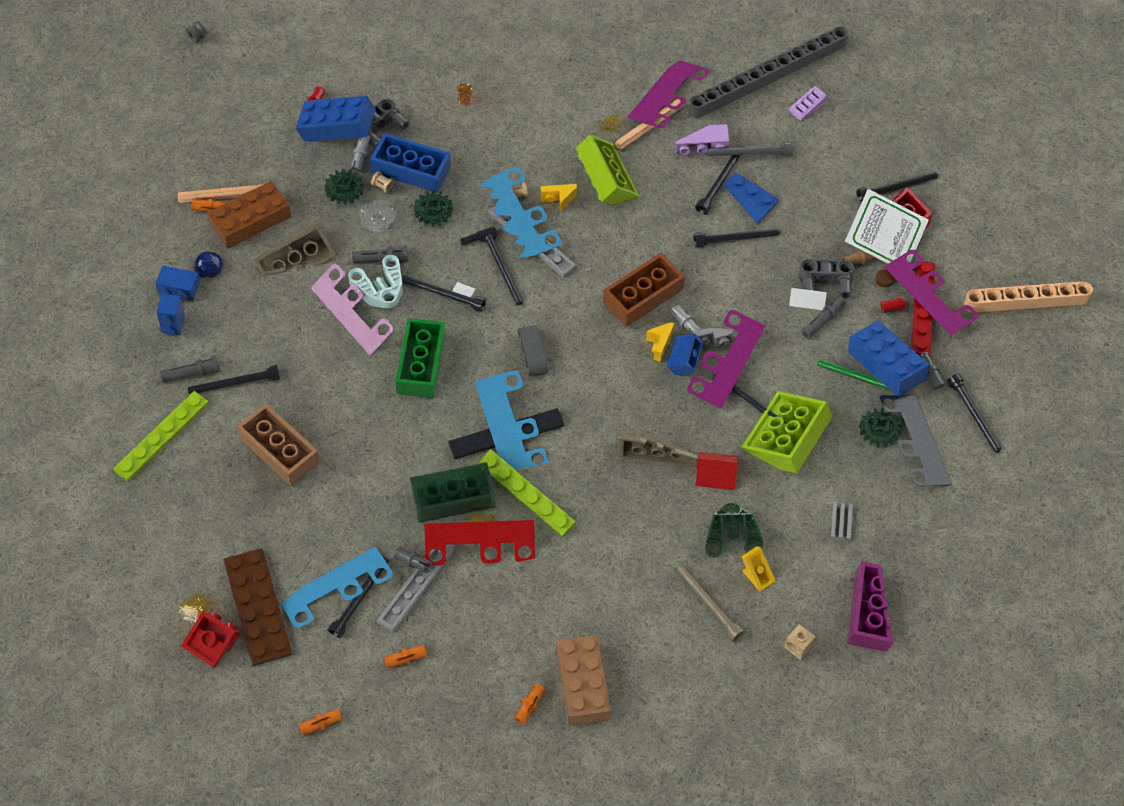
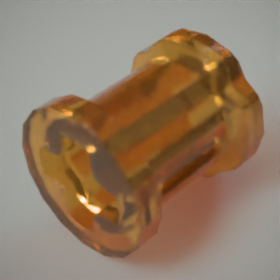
(464, 92)

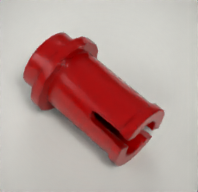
(318, 93)
(891, 305)

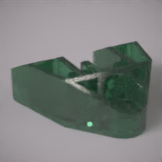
(750, 530)

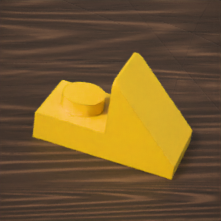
(563, 193)
(660, 337)
(757, 569)

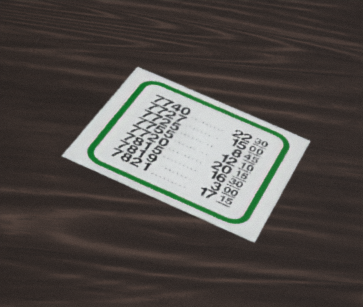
(885, 228)

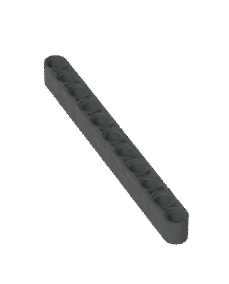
(767, 72)

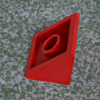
(716, 470)

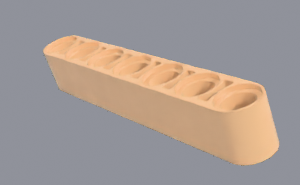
(1029, 296)

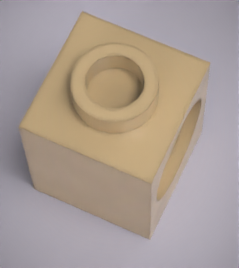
(799, 641)

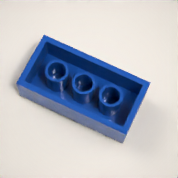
(335, 118)
(410, 162)
(888, 358)

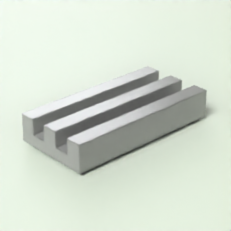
(842, 507)

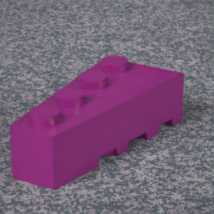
(868, 616)

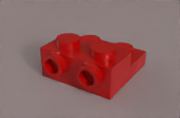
(210, 638)

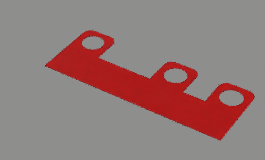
(483, 533)

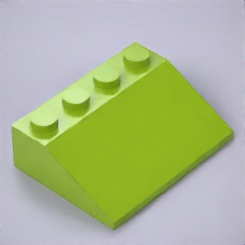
(788, 444)

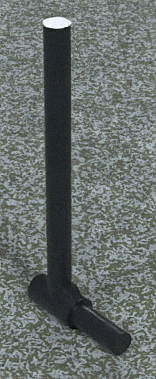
(488, 235)

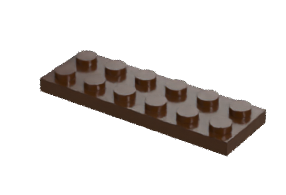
(257, 607)

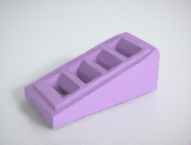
(816, 96)

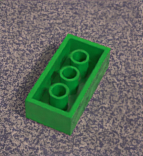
(420, 358)

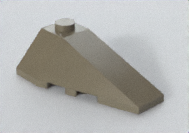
(300, 248)
(643, 446)

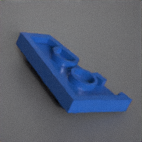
(753, 198)

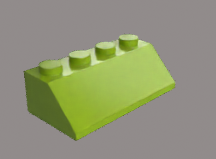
(606, 170)

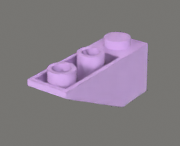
(707, 138)

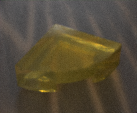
(610, 123)

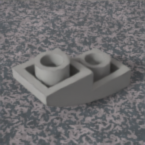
(717, 336)

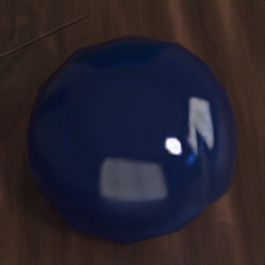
(208, 264)

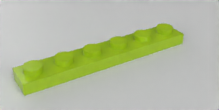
(160, 436)
(528, 494)

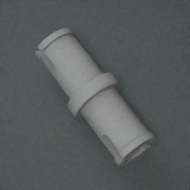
(359, 153)
(686, 321)

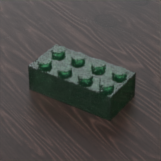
(452, 492)

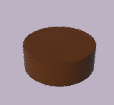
(884, 278)

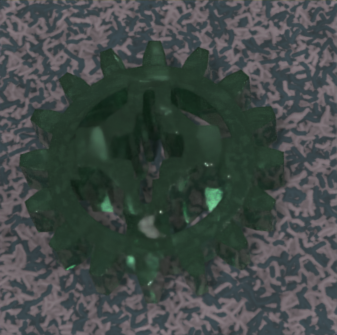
(344, 186)
(433, 208)
(880, 427)

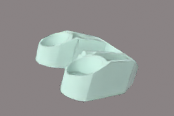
(379, 298)

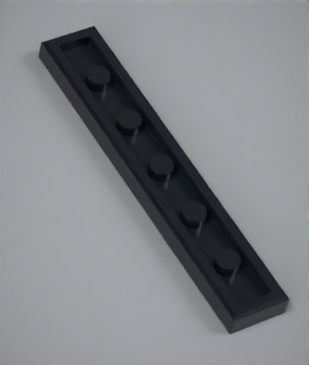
(483, 439)

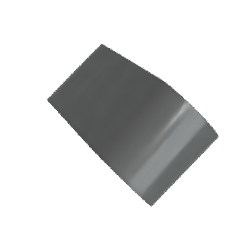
(533, 350)

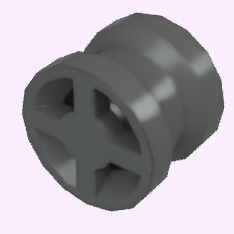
(196, 31)

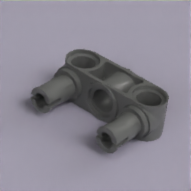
(385, 113)
(827, 272)

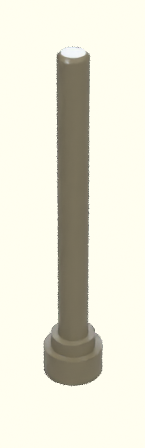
(732, 629)

